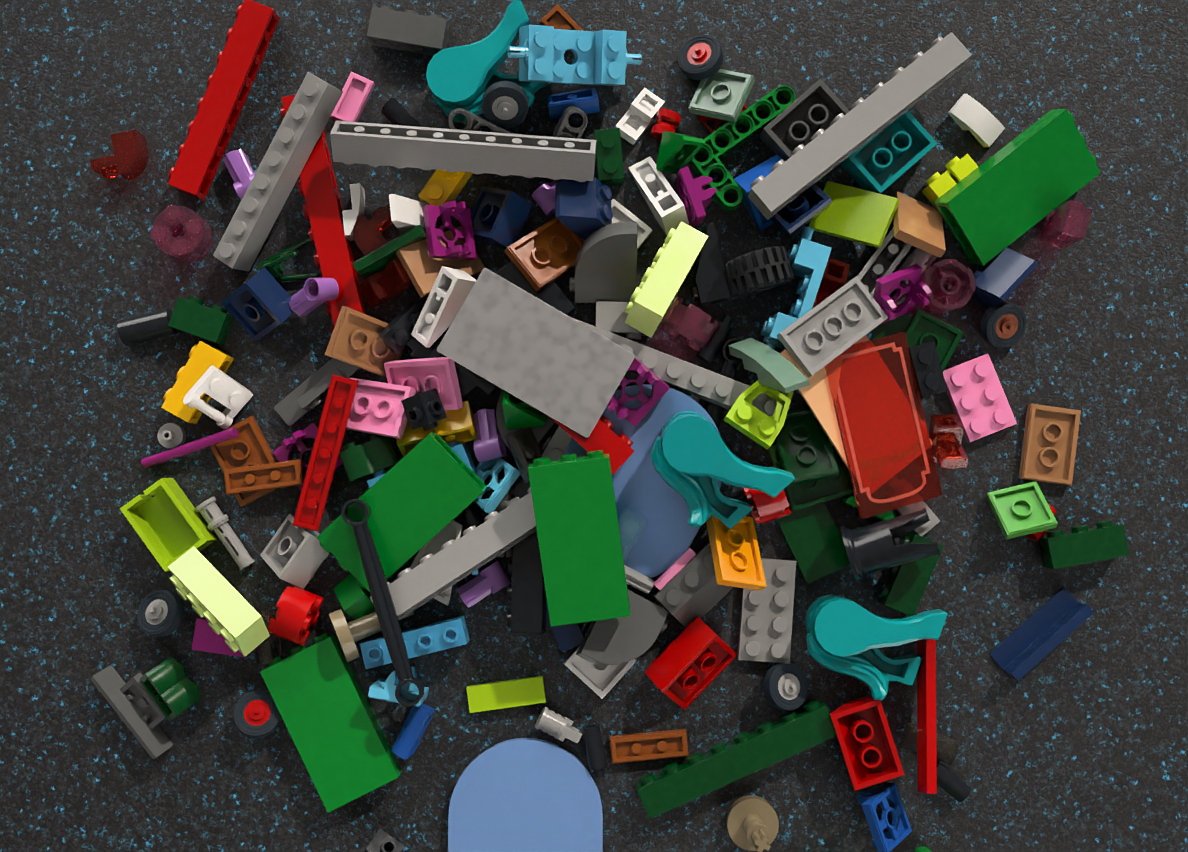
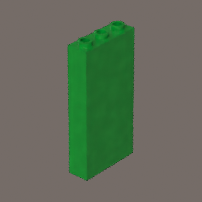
(1018, 186)
(406, 507)
(579, 538)
(331, 722)

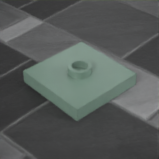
(722, 95)

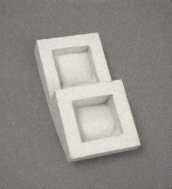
(639, 116)
(977, 119)
(358, 207)

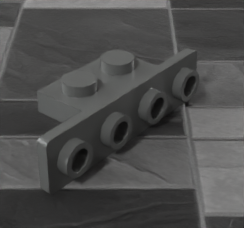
(312, 391)
(135, 708)

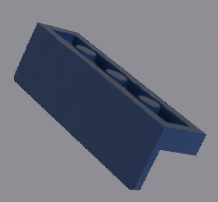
(1040, 634)

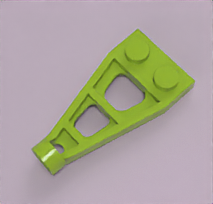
(753, 421)

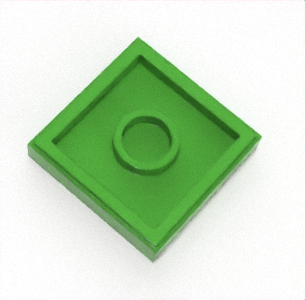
(1021, 510)

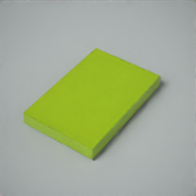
(856, 214)

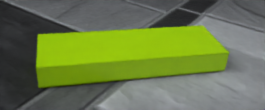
(506, 694)

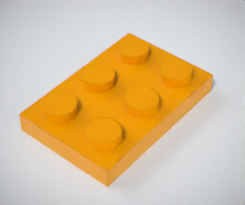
(736, 554)

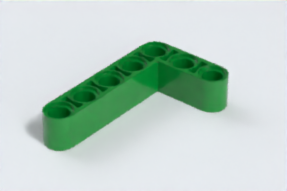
(734, 140)

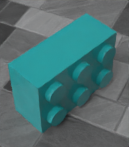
(889, 154)

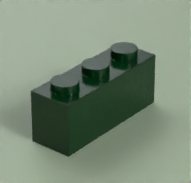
(1083, 545)
(908, 580)

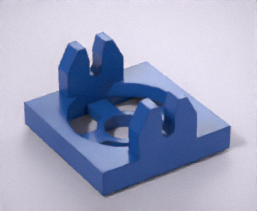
(900, 826)

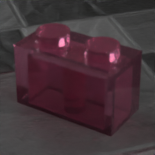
(1066, 224)

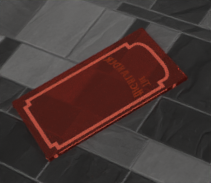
(882, 425)

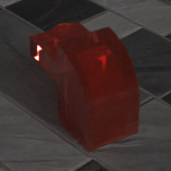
(129, 158)
(368, 232)
(832, 280)
(386, 284)
(946, 440)

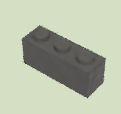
(407, 30)

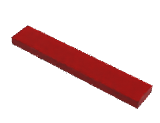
(325, 453)
(926, 717)

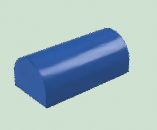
(585, 99)
(412, 731)

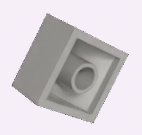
(294, 553)

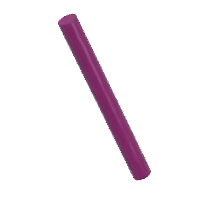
(189, 447)

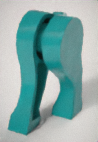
(464, 73)
(694, 457)
(848, 639)

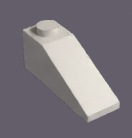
(659, 195)
(406, 213)
(442, 304)

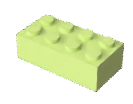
(664, 278)
(218, 602)

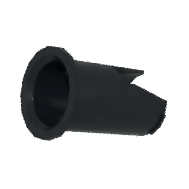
(874, 546)

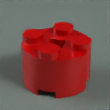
(766, 507)
(295, 614)

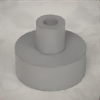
(171, 435)

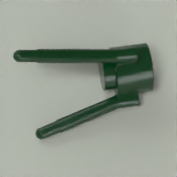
(275, 265)

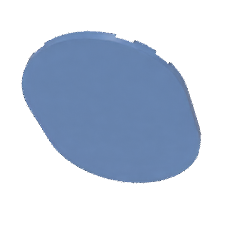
(643, 489)
(525, 800)

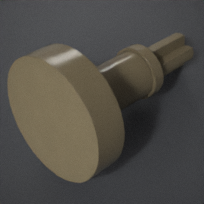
(354, 631)
(752, 823)

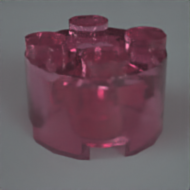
(168, 230)
(959, 282)
(689, 323)

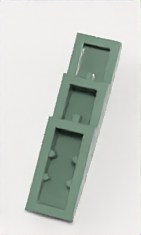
(771, 367)

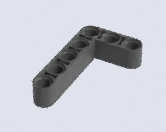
(562, 128)

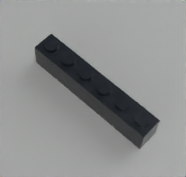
(528, 586)

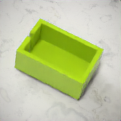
(167, 522)

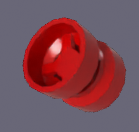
(666, 121)

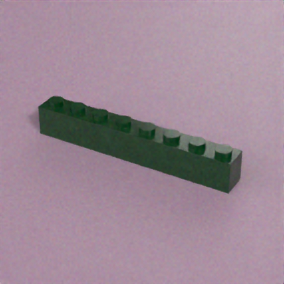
(736, 758)

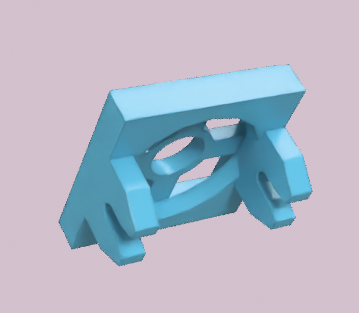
(511, 474)
(385, 689)

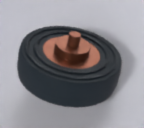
(1003, 324)

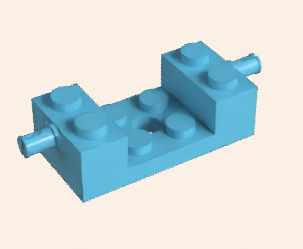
(598, 56)
(809, 262)

